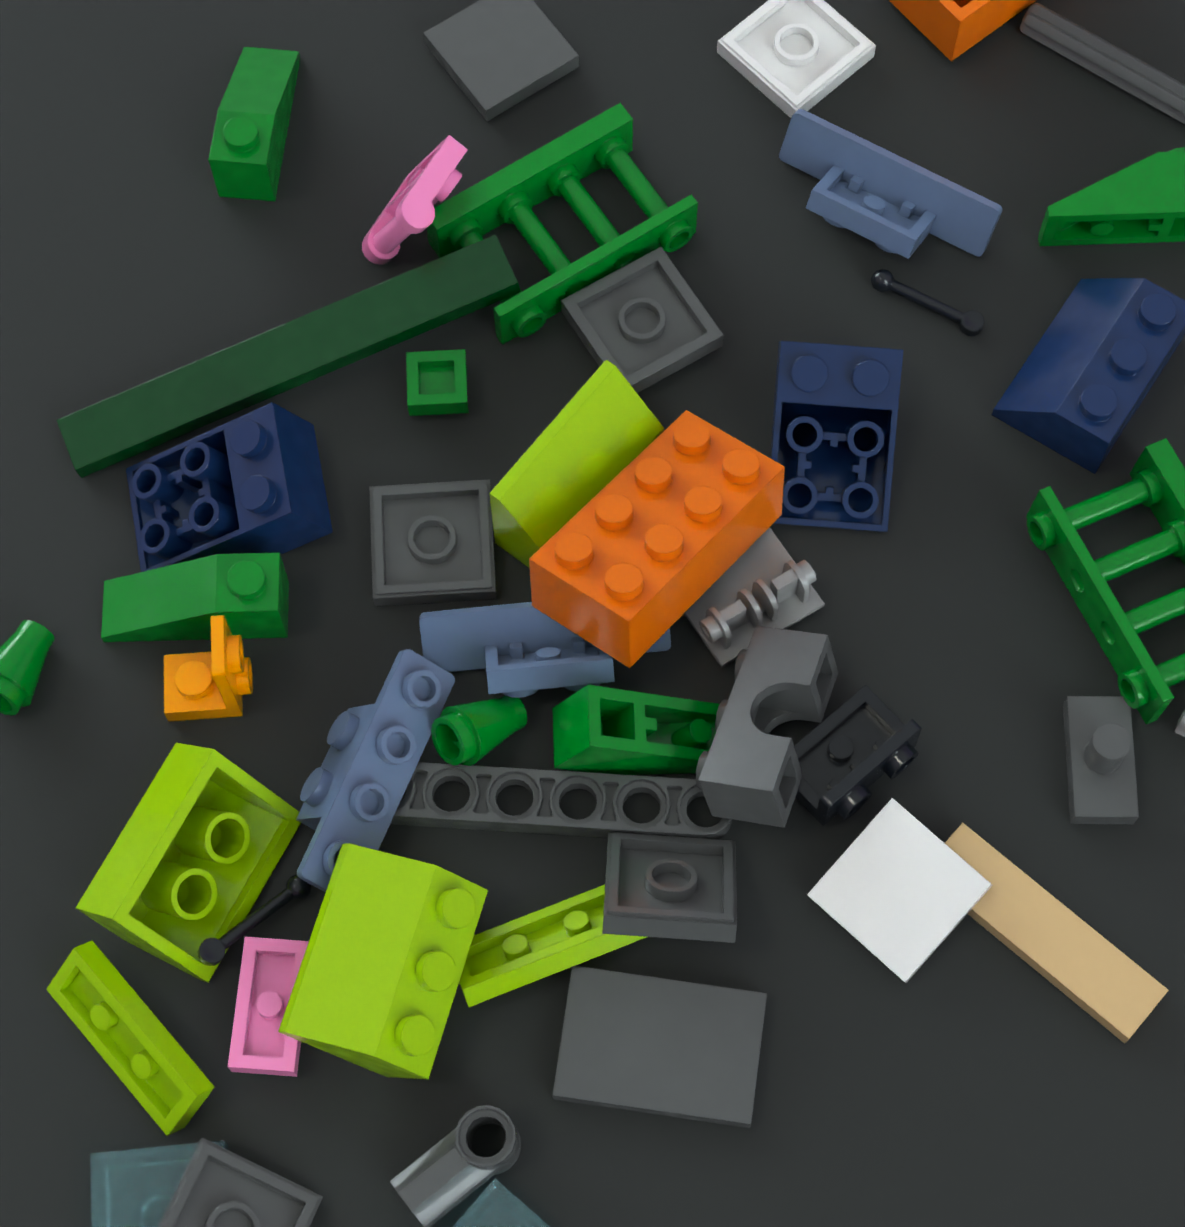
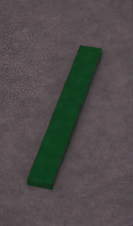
(287, 356)

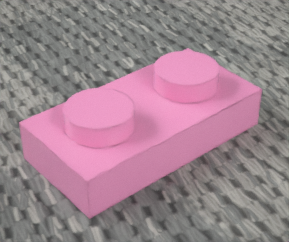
(263, 993)

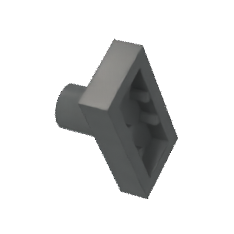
(1100, 760)

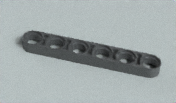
(545, 812)

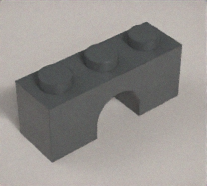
(776, 681)

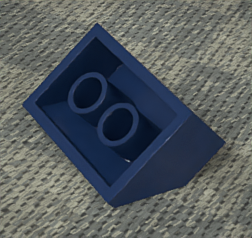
(1094, 367)

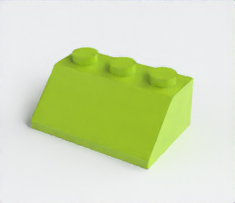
(571, 462)
(190, 858)
(384, 962)

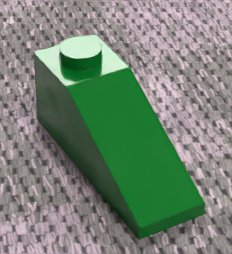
(254, 124)
(1127, 207)
(182, 597)
(631, 732)

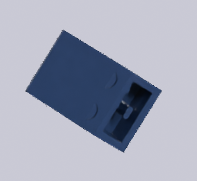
(836, 433)
(231, 491)

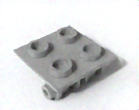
(757, 590)

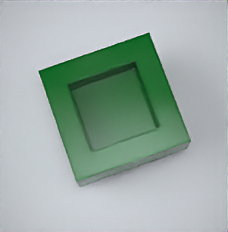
(437, 382)

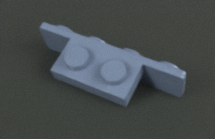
(884, 193)
(517, 648)
(370, 764)

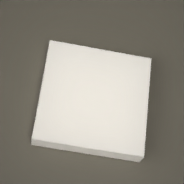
(796, 51)
(899, 890)

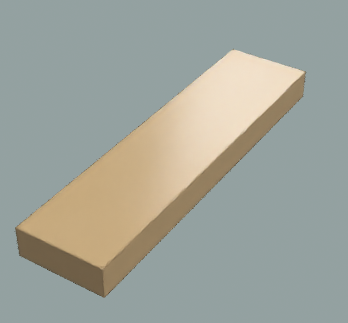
(1058, 941)

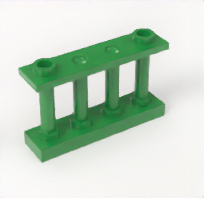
(558, 171)
(1157, 484)

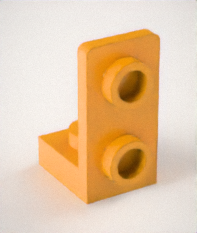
(208, 682)

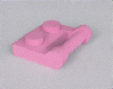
(413, 203)

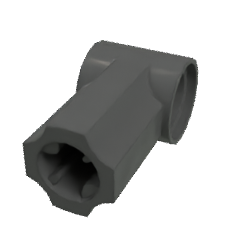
(452, 1170)

